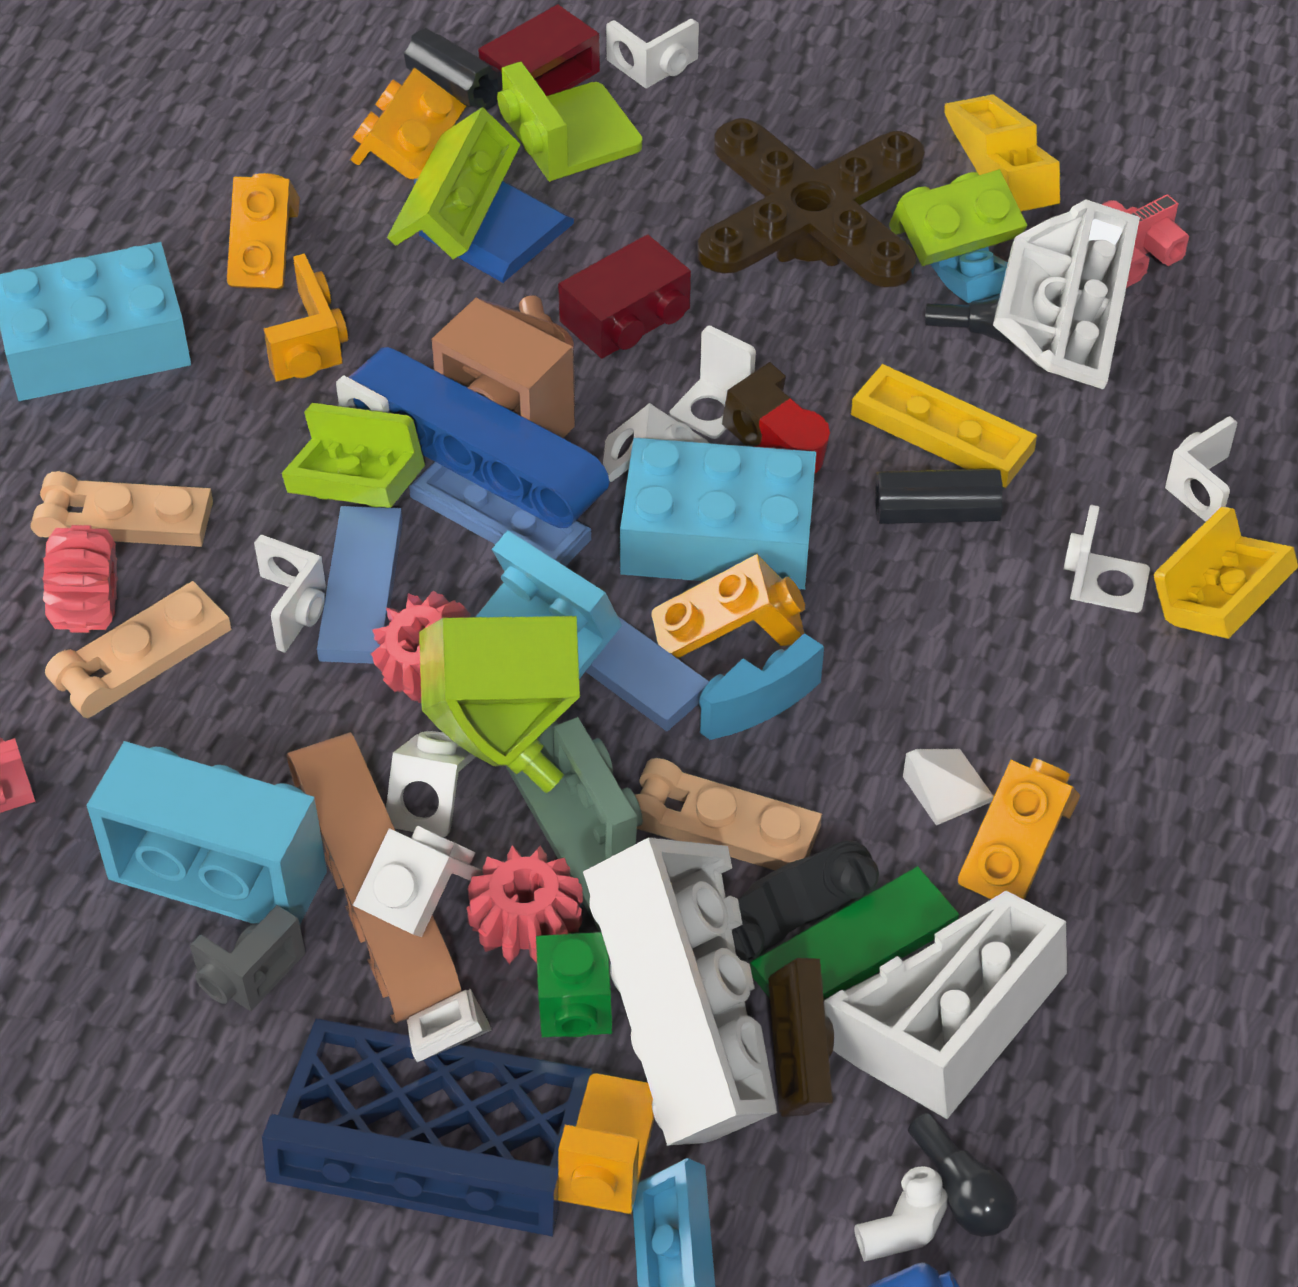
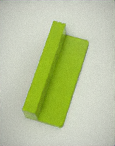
(457, 184)

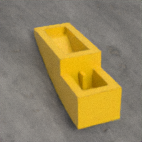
(1006, 140)

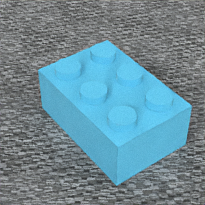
(91, 321)
(714, 506)
(207, 835)

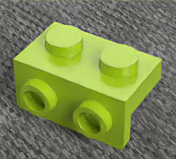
(958, 216)
(356, 456)

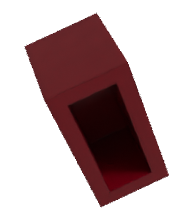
(552, 47)
(625, 296)

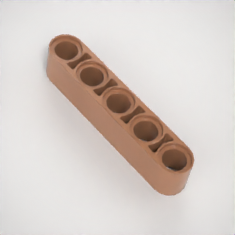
(353, 825)

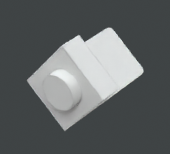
(411, 878)

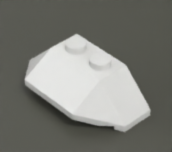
(1069, 290)

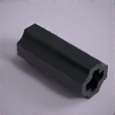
(454, 69)
(938, 496)

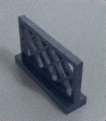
(415, 1167)

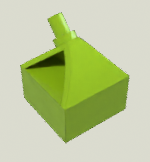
(501, 686)

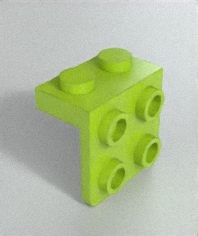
(566, 128)

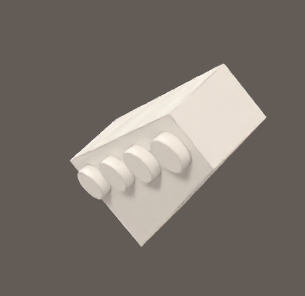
(683, 986)

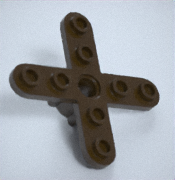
(811, 210)

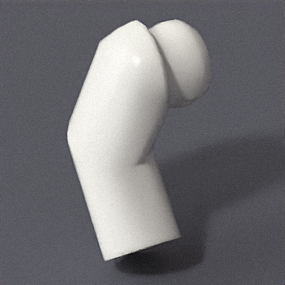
(913, 1219)

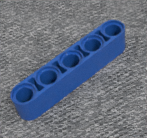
(487, 440)

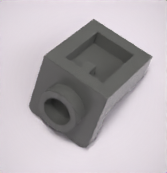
(255, 965)

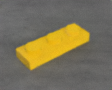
(942, 424)

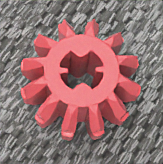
(80, 578)
(399, 642)
(523, 901)

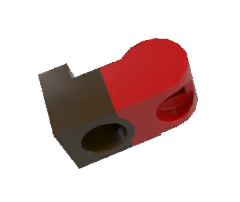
(768, 418)

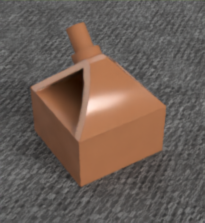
(512, 360)

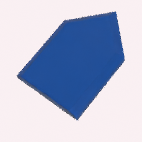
(512, 232)

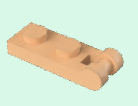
(126, 510)
(138, 649)
(717, 814)

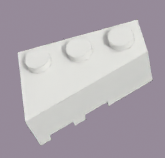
(955, 1005)

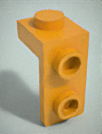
(260, 230)
(311, 342)
(727, 602)
(1018, 829)
(608, 1146)

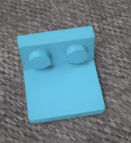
(543, 587)

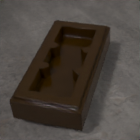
(801, 1038)

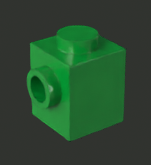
(573, 985)

